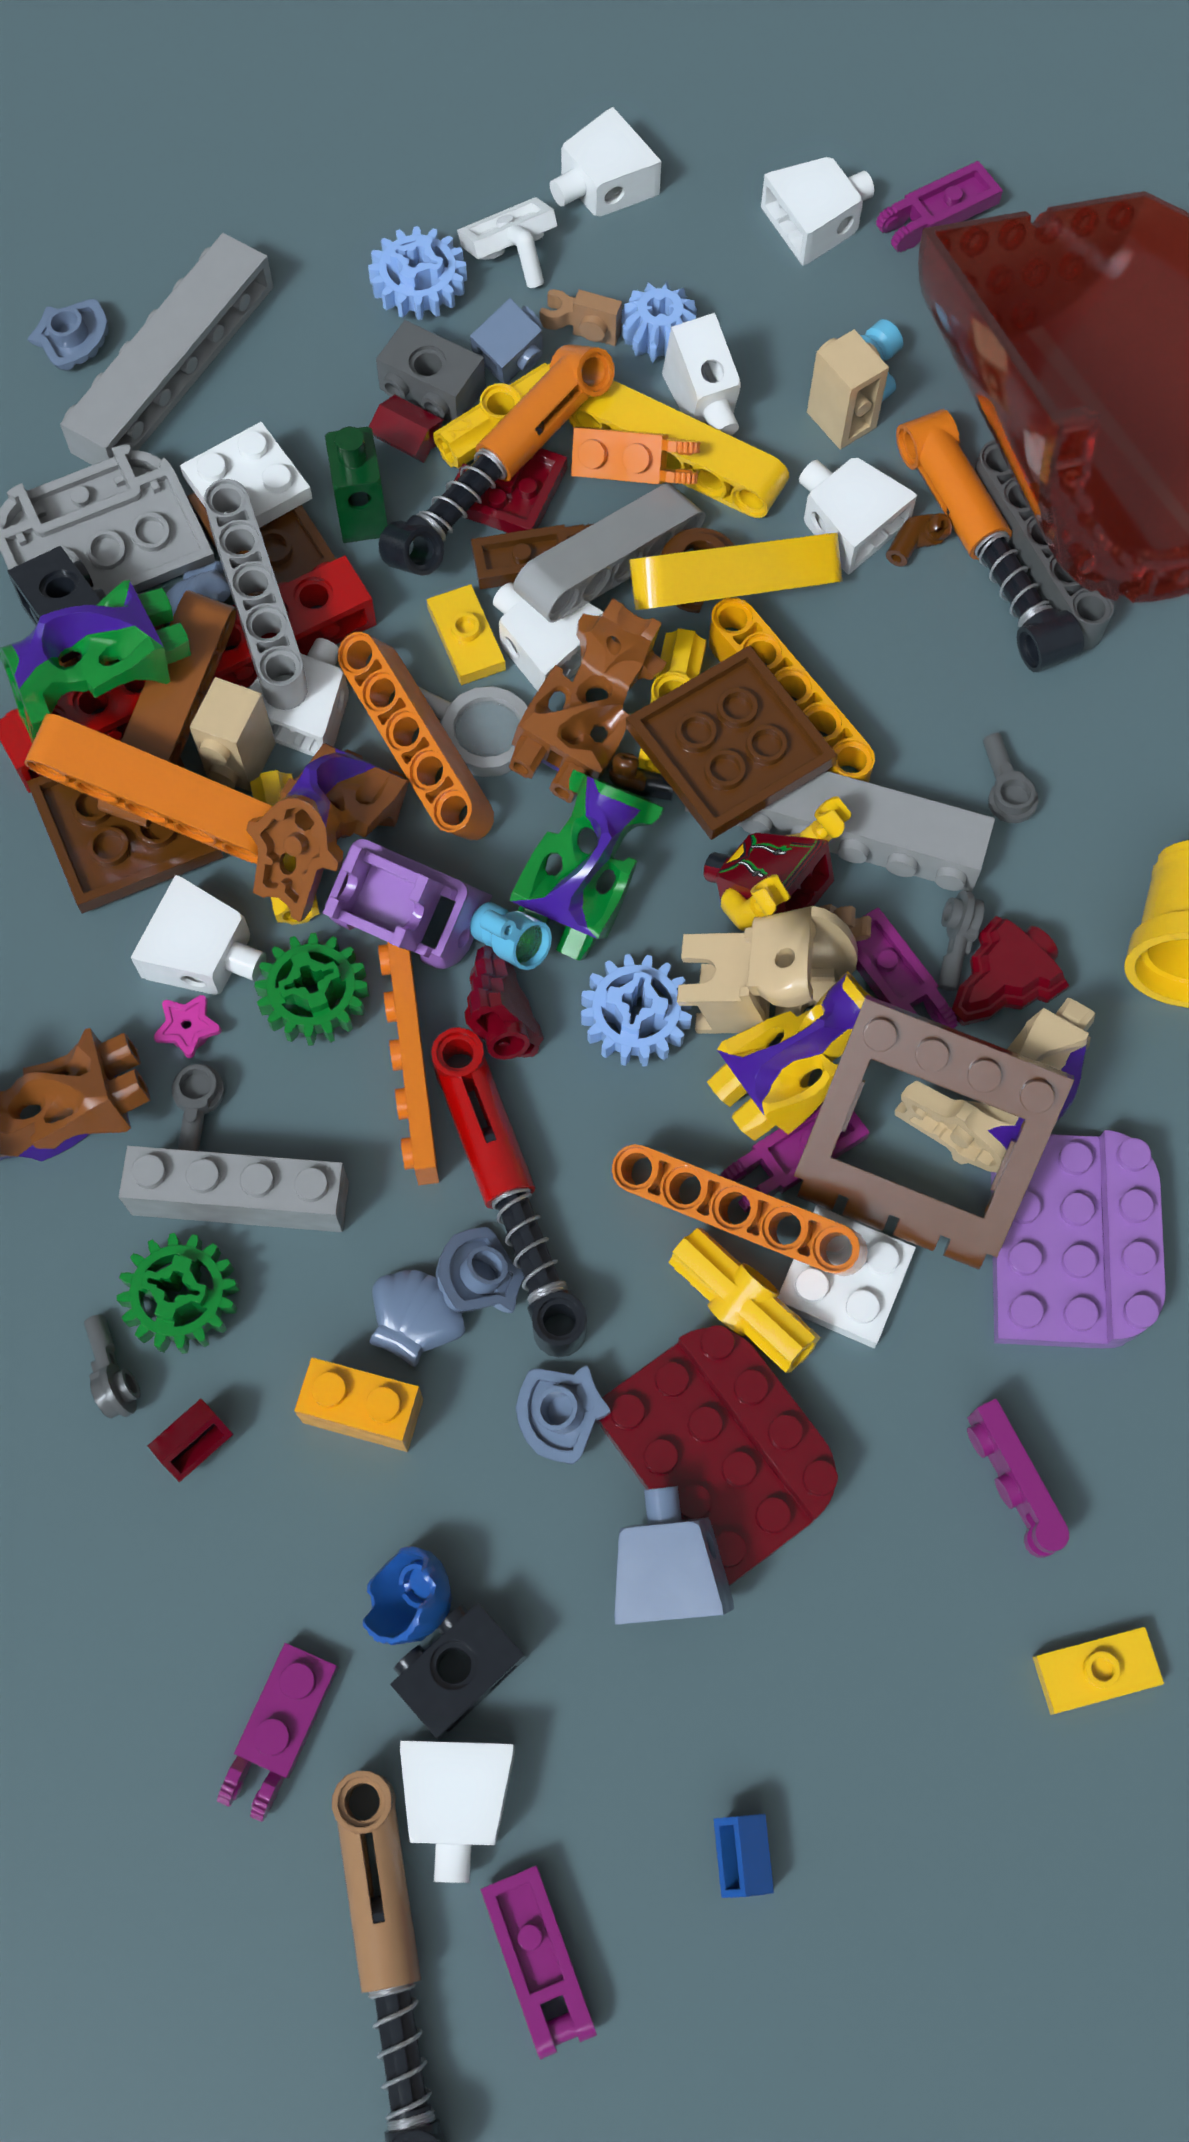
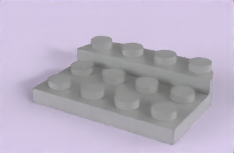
(116, 517)

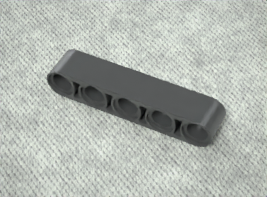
(1041, 562)

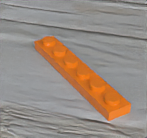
(408, 1055)

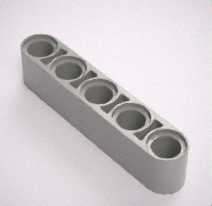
(600, 554)
(259, 613)

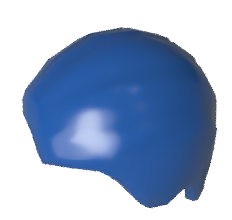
(408, 1597)

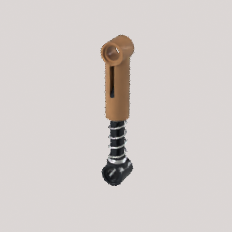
(386, 1953)

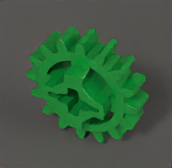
(289, 997)
(183, 1270)

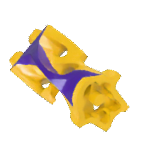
(780, 1073)

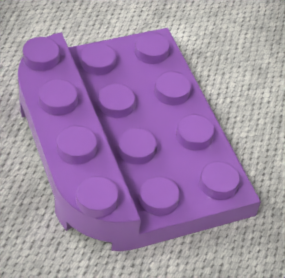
(1083, 1247)

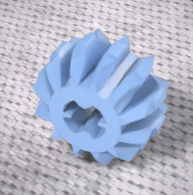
(650, 317)

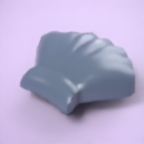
(71, 333)
(205, 581)
(477, 1273)
(412, 1315)
(559, 1412)

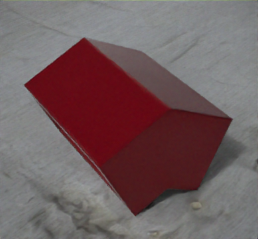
(405, 427)
(183, 1433)

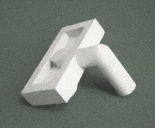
(513, 226)

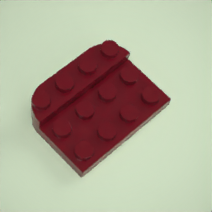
(730, 1441)

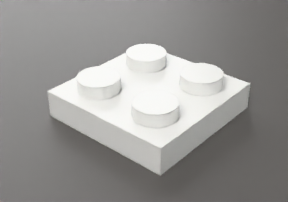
(258, 465)
(851, 1303)

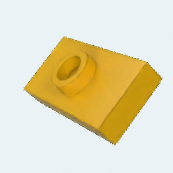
(466, 634)
(1097, 1670)

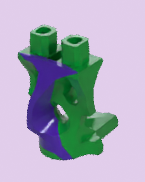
(115, 648)
(572, 893)

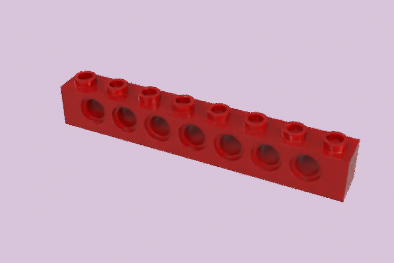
(344, 610)

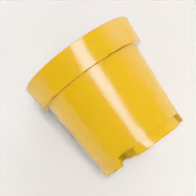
(1160, 945)

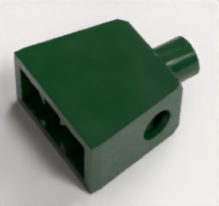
(355, 470)

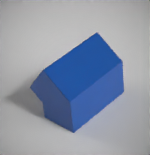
(743, 1856)

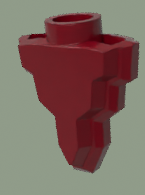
(1009, 972)
(500, 1009)

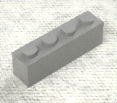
(234, 1188)

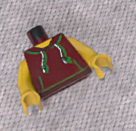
(778, 871)

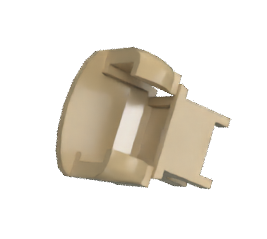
(777, 961)

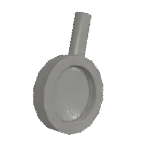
(481, 726)

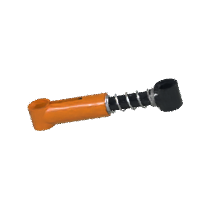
(573, 377)
(935, 450)

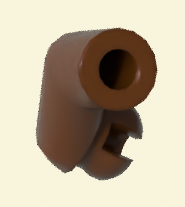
(918, 533)

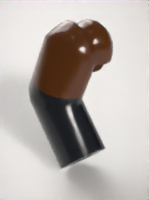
(640, 781)

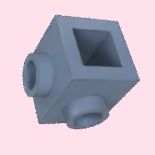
(509, 341)

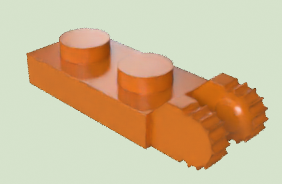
(629, 456)

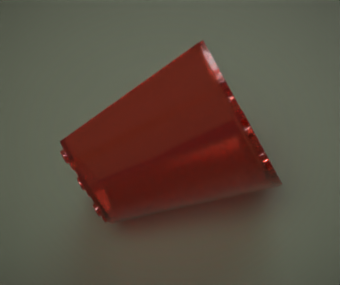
(1081, 375)

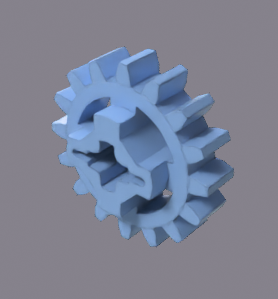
(422, 271)
(618, 1003)

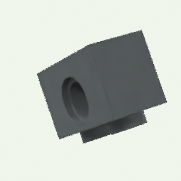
(430, 372)

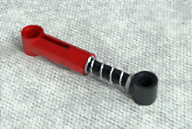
(506, 1185)

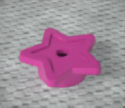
(195, 1036)

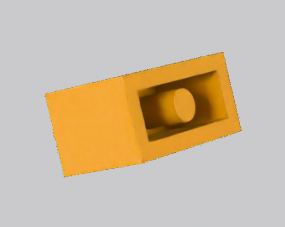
(359, 1404)

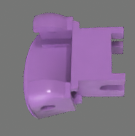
(397, 899)

